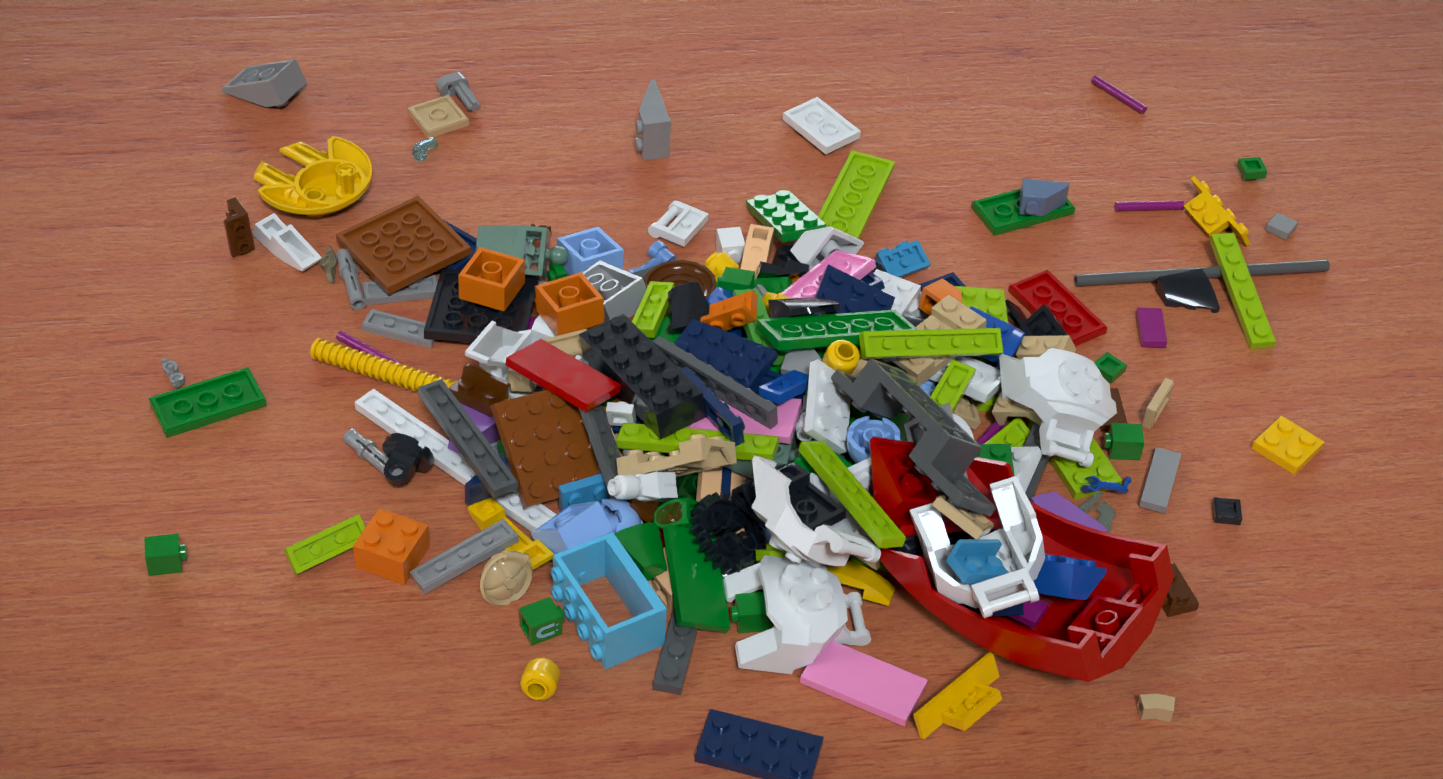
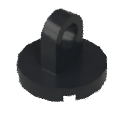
(405, 454)

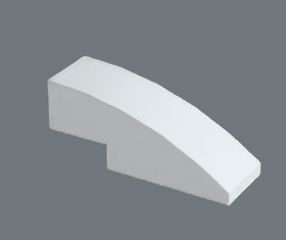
(285, 243)

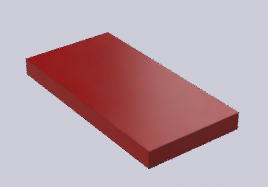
(1069, 310)
(563, 375)

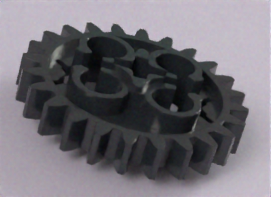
(725, 519)

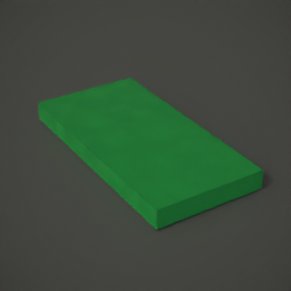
(1002, 214)
(207, 402)
(695, 583)

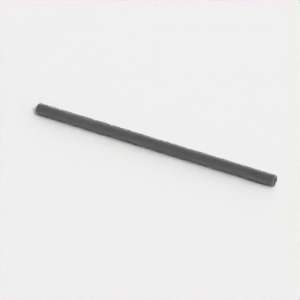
(1211, 272)

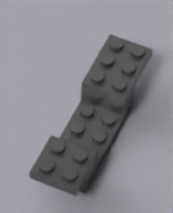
(944, 448)

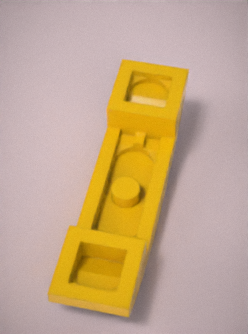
(490, 512)
(875, 586)

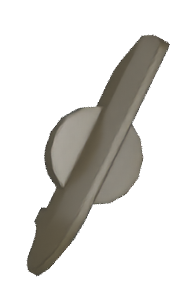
(328, 264)

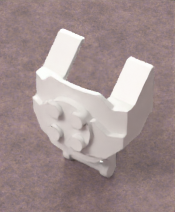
(498, 343)
(1065, 394)
(823, 546)
(1020, 552)
(805, 612)

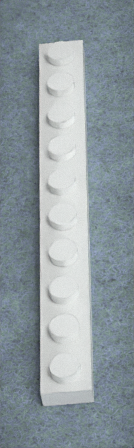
(397, 420)

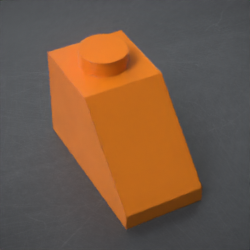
(935, 293)

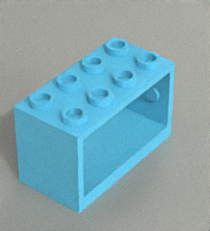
(609, 558)

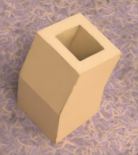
(1156, 707)

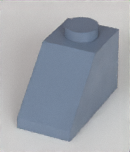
(1041, 196)

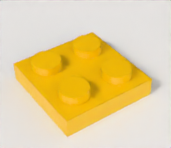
(1288, 445)

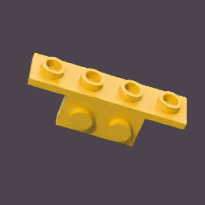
(1210, 214)
(962, 700)

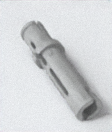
(348, 272)
(359, 444)

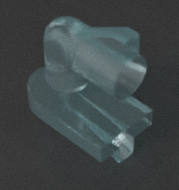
(1106, 510)

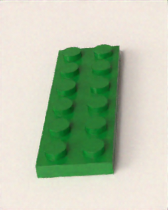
(822, 330)

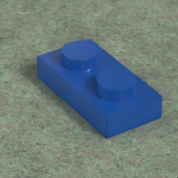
(785, 387)

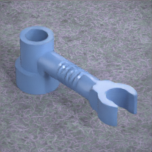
(659, 253)

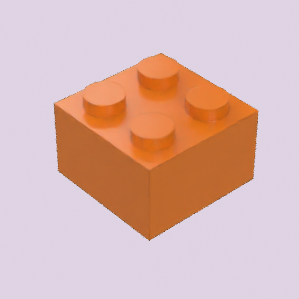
(491, 279)
(570, 304)
(391, 546)

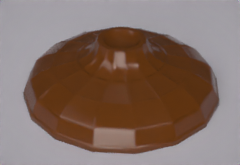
(683, 272)

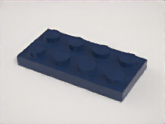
(727, 352)
(757, 748)

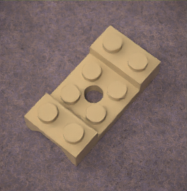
(944, 315)
(1030, 347)
(693, 457)

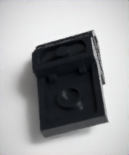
(808, 501)

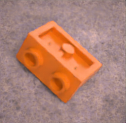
(733, 311)

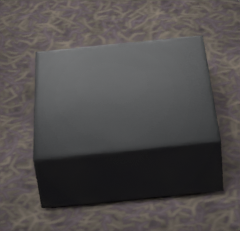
(1227, 511)

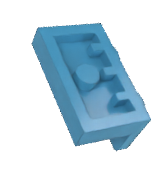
(903, 260)
(583, 491)
(976, 560)

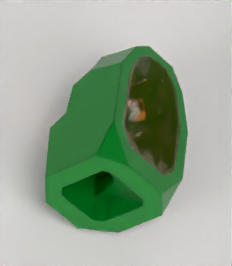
(675, 512)

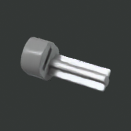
(457, 84)

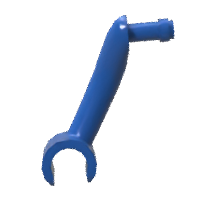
(1096, 484)

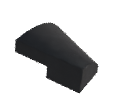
(791, 269)
(1187, 290)
(686, 303)
(801, 306)

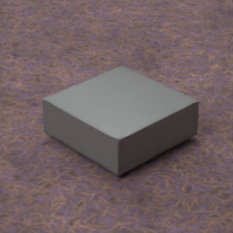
(1281, 226)

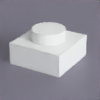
(620, 413)

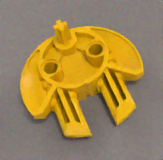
(326, 183)

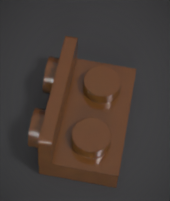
(238, 229)
(480, 389)
(1179, 597)

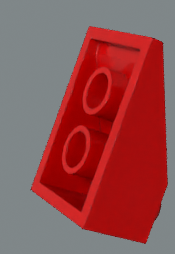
(896, 481)

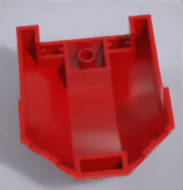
(1074, 635)

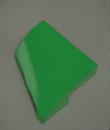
(645, 548)

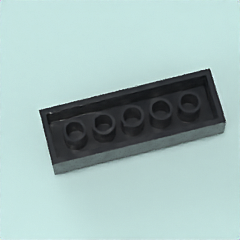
(647, 377)

